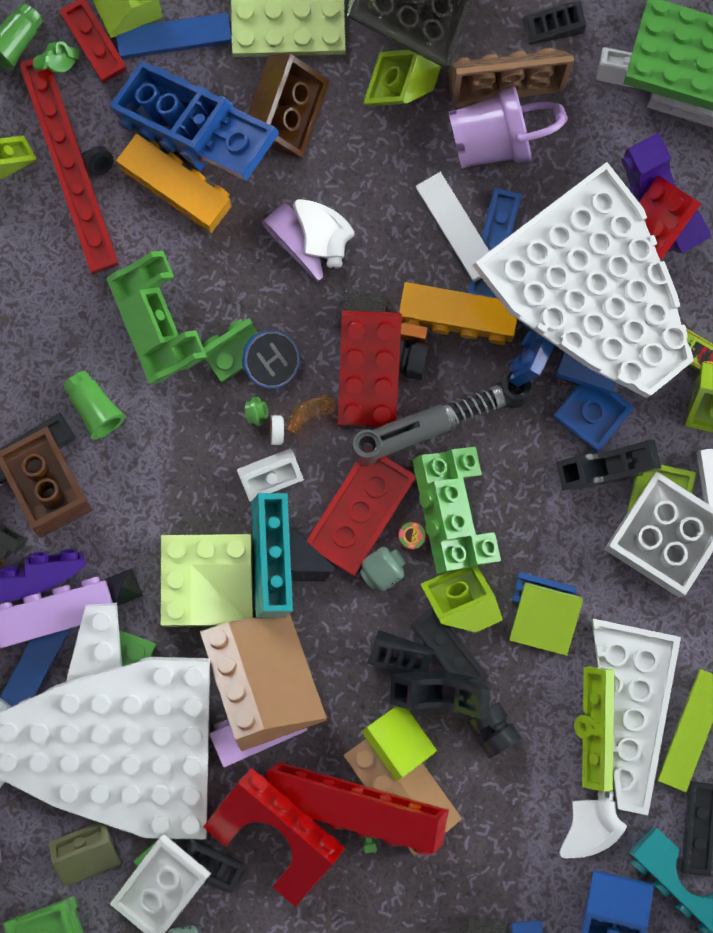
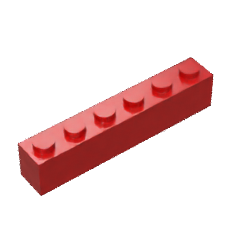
(362, 808)

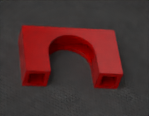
(311, 846)

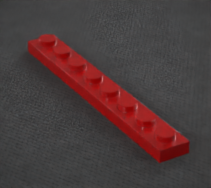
(70, 168)

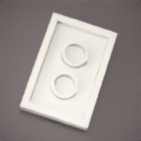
(160, 887)

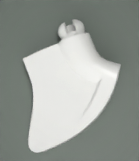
(323, 231)
(592, 827)

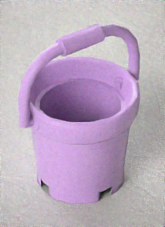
(497, 130)

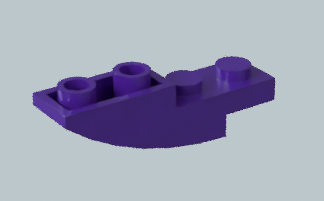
(40, 573)

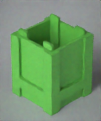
(52, 919)

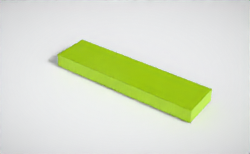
(689, 734)

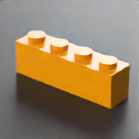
(174, 183)
(457, 312)

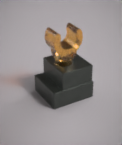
(9, 542)

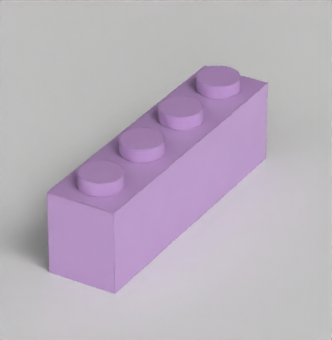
(50, 614)

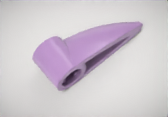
(287, 231)

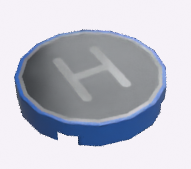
(270, 359)

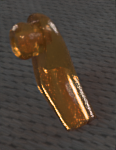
(308, 409)

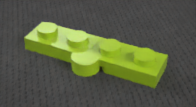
(597, 728)

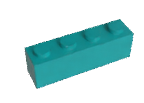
(271, 555)

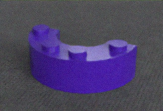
(642, 165)

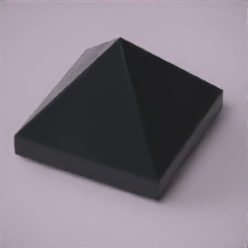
(124, 587)

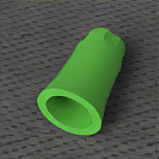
(17, 33)
(93, 405)

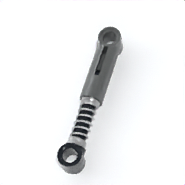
(434, 421)

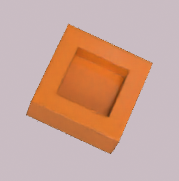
(413, 332)

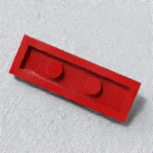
(93, 40)

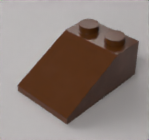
(43, 482)

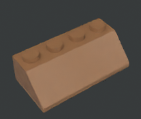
(415, 785)

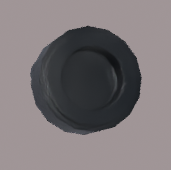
(98, 160)

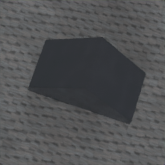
(306, 561)

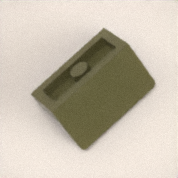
(83, 853)

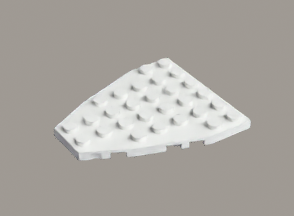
(594, 284)
(118, 747)

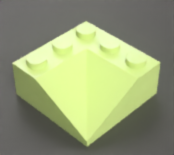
(206, 579)

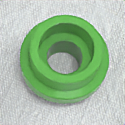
(256, 411)

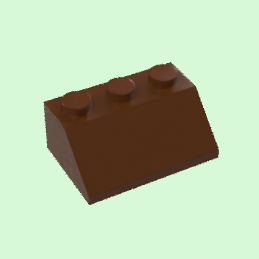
(289, 100)

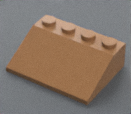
(528, 73)
(262, 679)

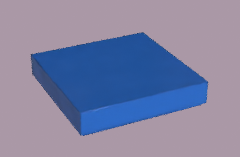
(592, 415)

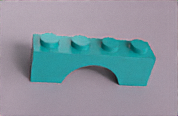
(658, 858)

